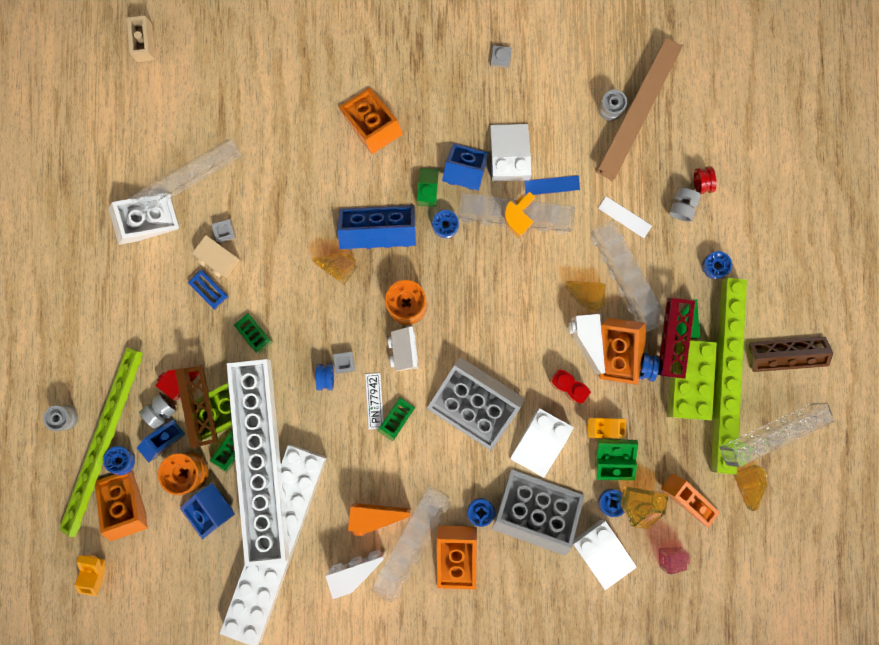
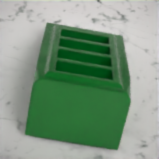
(262, 345)
(385, 432)
(219, 453)

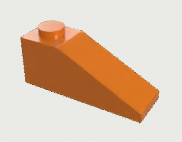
(690, 499)

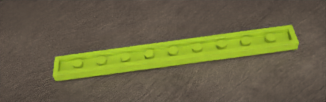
(100, 442)

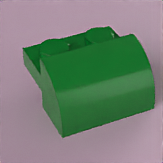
(616, 459)

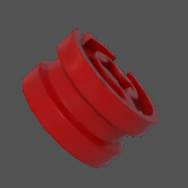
(705, 180)

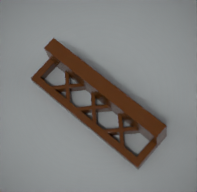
(792, 357)
(189, 408)

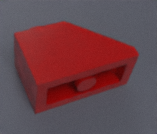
(168, 383)

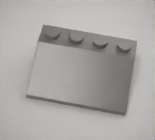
(476, 403)
(538, 512)

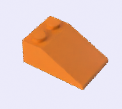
(371, 120)
(623, 349)
(119, 506)
(369, 517)
(456, 557)

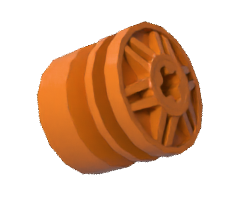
(406, 291)
(173, 469)

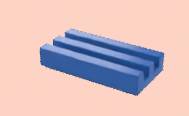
(219, 301)

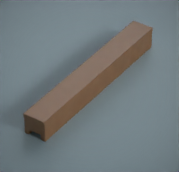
(639, 109)

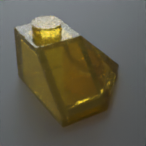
(337, 266)
(643, 506)

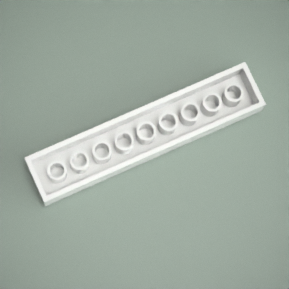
(258, 462)
(261, 583)

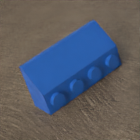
(377, 227)

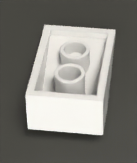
(510, 152)
(133, 227)
(588, 337)
(404, 349)
(541, 442)
(604, 554)

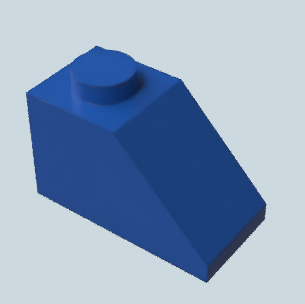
(160, 440)

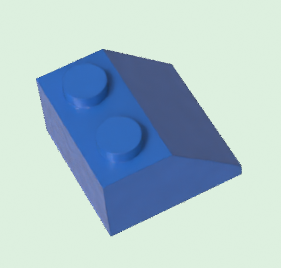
(465, 166)
(207, 510)

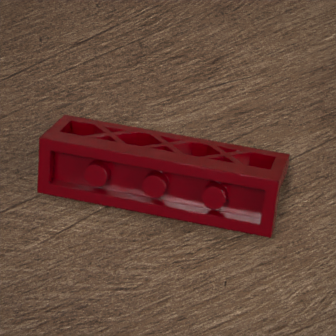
(668, 337)

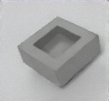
(501, 56)
(223, 231)
(344, 362)

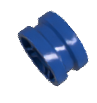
(451, 230)
(721, 259)
(649, 367)
(324, 377)
(111, 460)
(604, 503)
(485, 519)

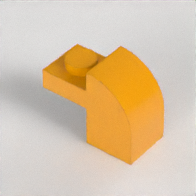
(514, 216)
(606, 428)
(90, 574)

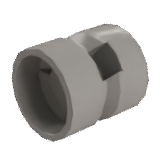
(612, 105)
(684, 206)
(156, 413)
(60, 418)

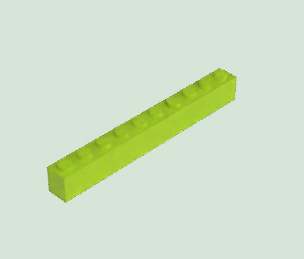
(728, 370)

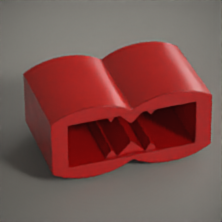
(573, 389)

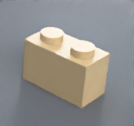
(140, 38)
(216, 257)

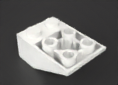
(347, 577)

